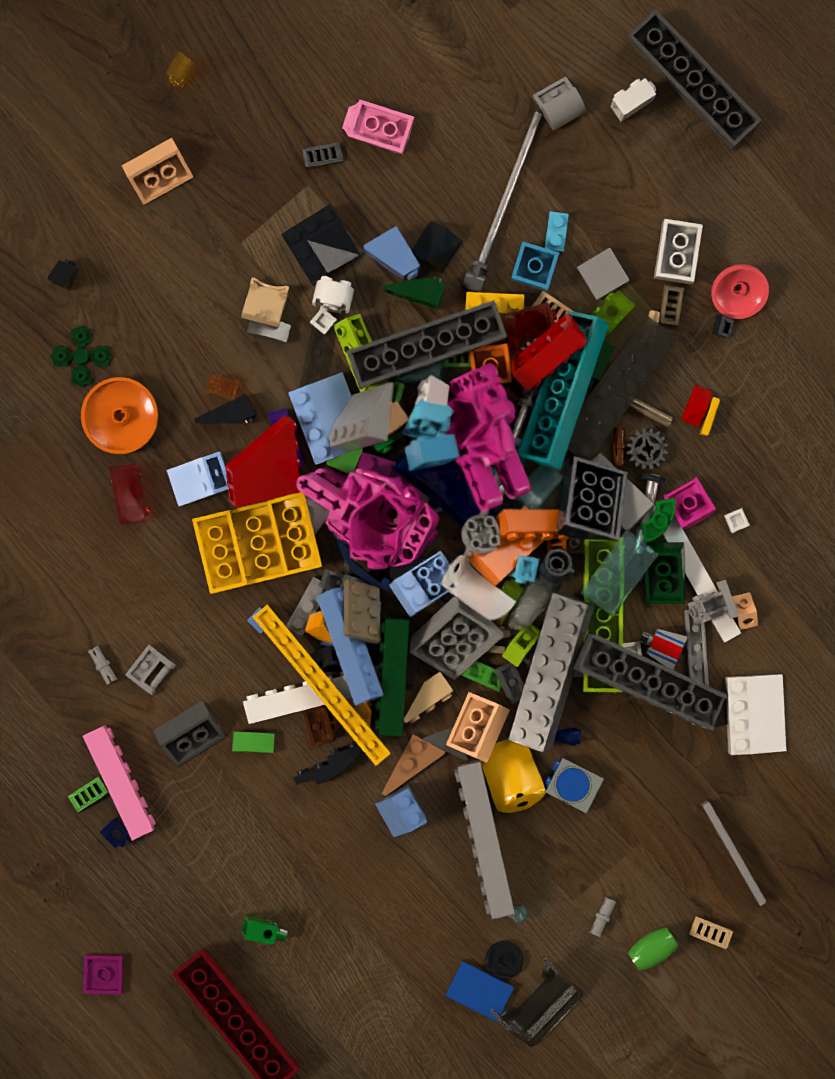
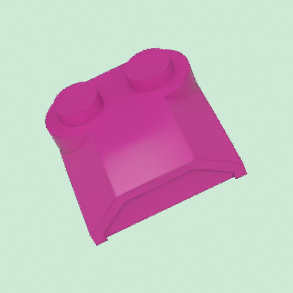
(691, 504)

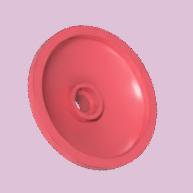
(743, 301)

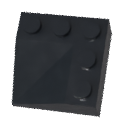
(320, 244)

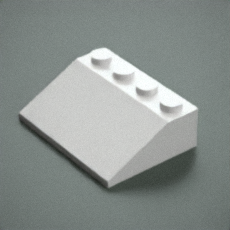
(755, 714)

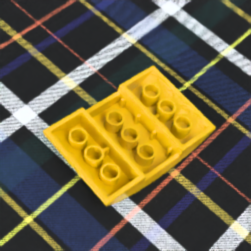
(257, 543)

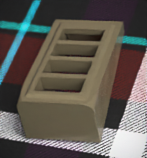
(668, 287)

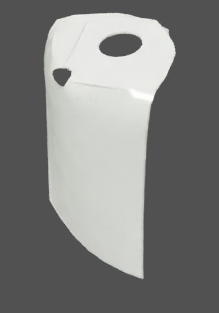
(476, 590)

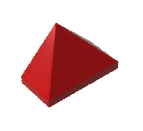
(697, 406)

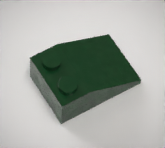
(421, 291)
(666, 574)

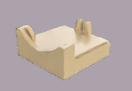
(265, 303)

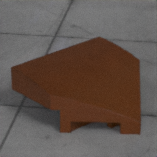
(319, 725)

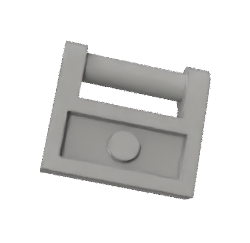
(144, 667)

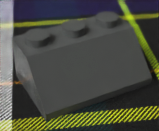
(189, 733)

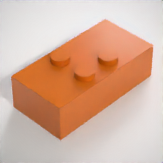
(503, 558)

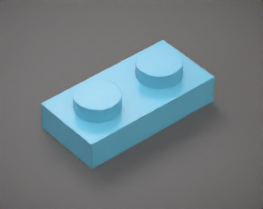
(556, 231)

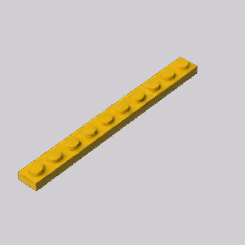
(321, 685)

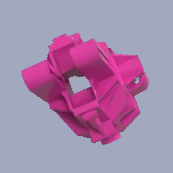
(484, 436)
(357, 519)

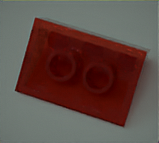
(128, 493)

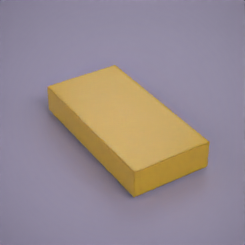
(709, 417)

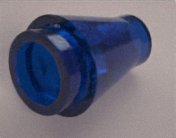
(568, 736)

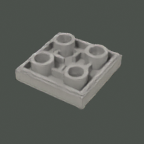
(603, 274)

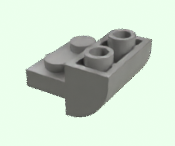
(560, 103)

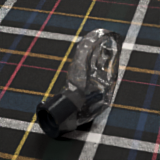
(536, 595)

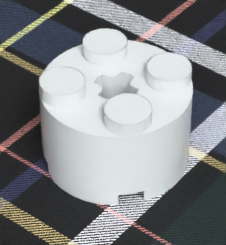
(333, 295)

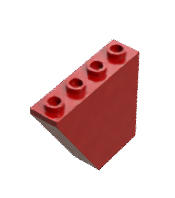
(266, 466)

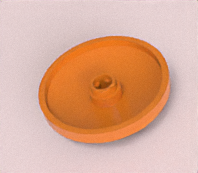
(119, 415)

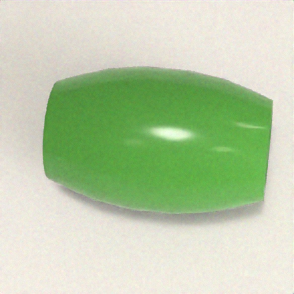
(653, 949)

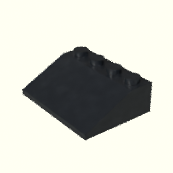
(591, 501)

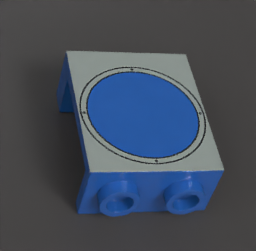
(573, 784)

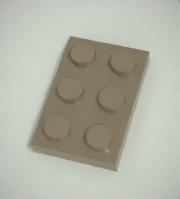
(361, 611)

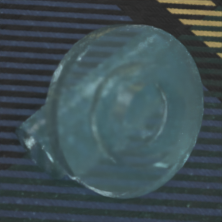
(520, 913)

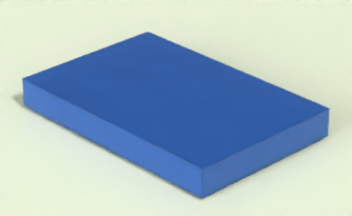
(479, 990)

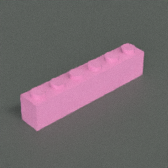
(119, 783)

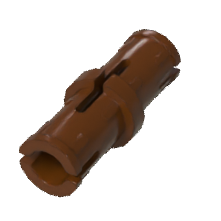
(619, 446)

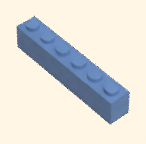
(350, 651)

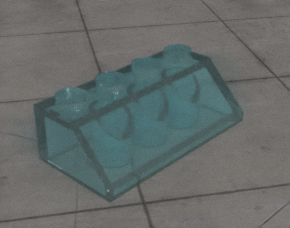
(619, 573)

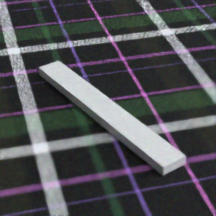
(701, 581)

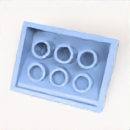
(317, 411)

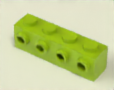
(353, 334)

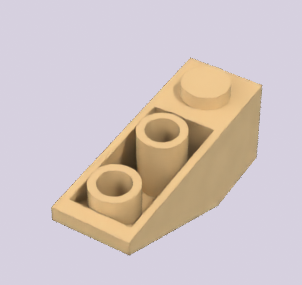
(432, 691)

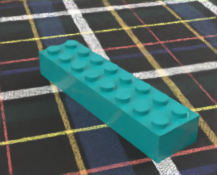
(562, 398)

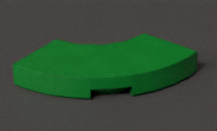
(660, 520)

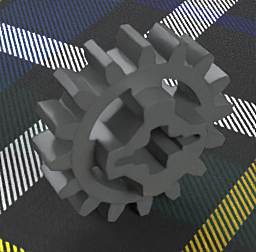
(655, 447)

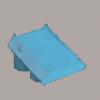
(428, 419)

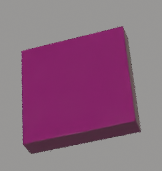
(103, 974)

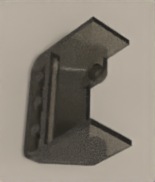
(543, 1008)

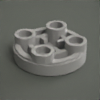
(481, 534)

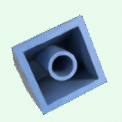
(394, 254)
(401, 812)

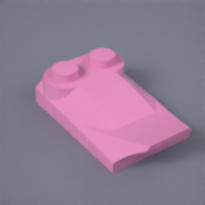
(378, 126)

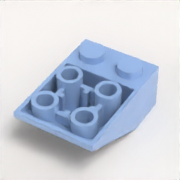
(199, 479)
(422, 584)

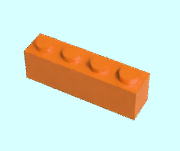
(529, 524)

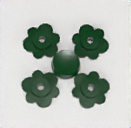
(81, 356)

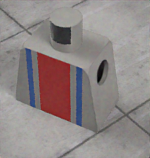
(663, 646)

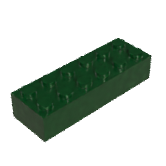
(393, 676)

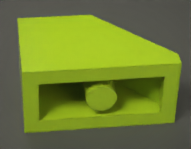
(521, 645)

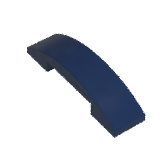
(382, 582)

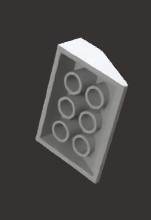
(363, 419)
(454, 638)

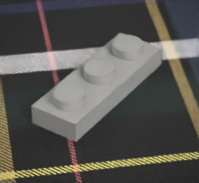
(306, 606)

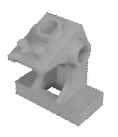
(723, 602)

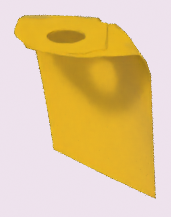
(512, 772)

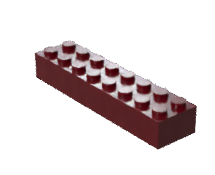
(235, 1018)

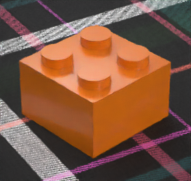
(496, 355)

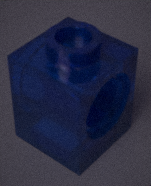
(107, 833)

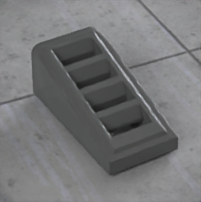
(309, 165)

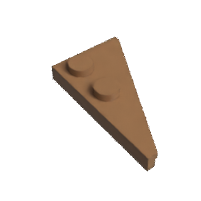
(415, 758)

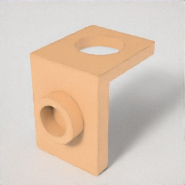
(745, 609)

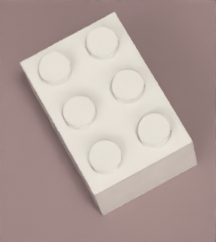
(678, 251)

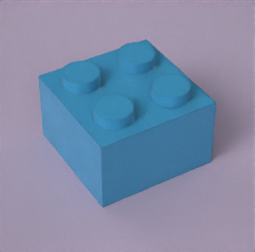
(534, 266)
(432, 451)

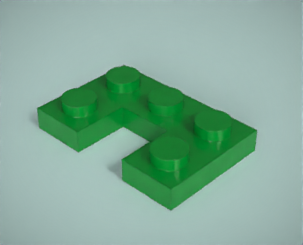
(386, 446)

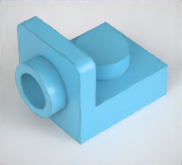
(525, 569)

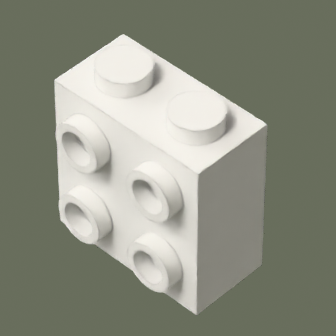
(635, 98)

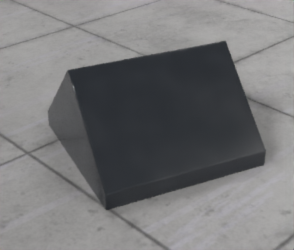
(436, 246)

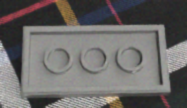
(635, 504)

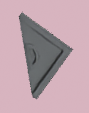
(440, 739)

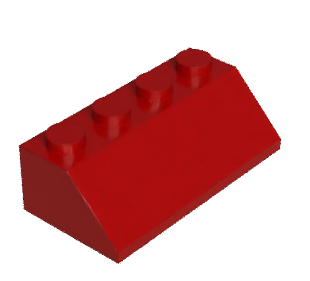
(548, 352)

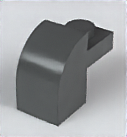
(335, 580)

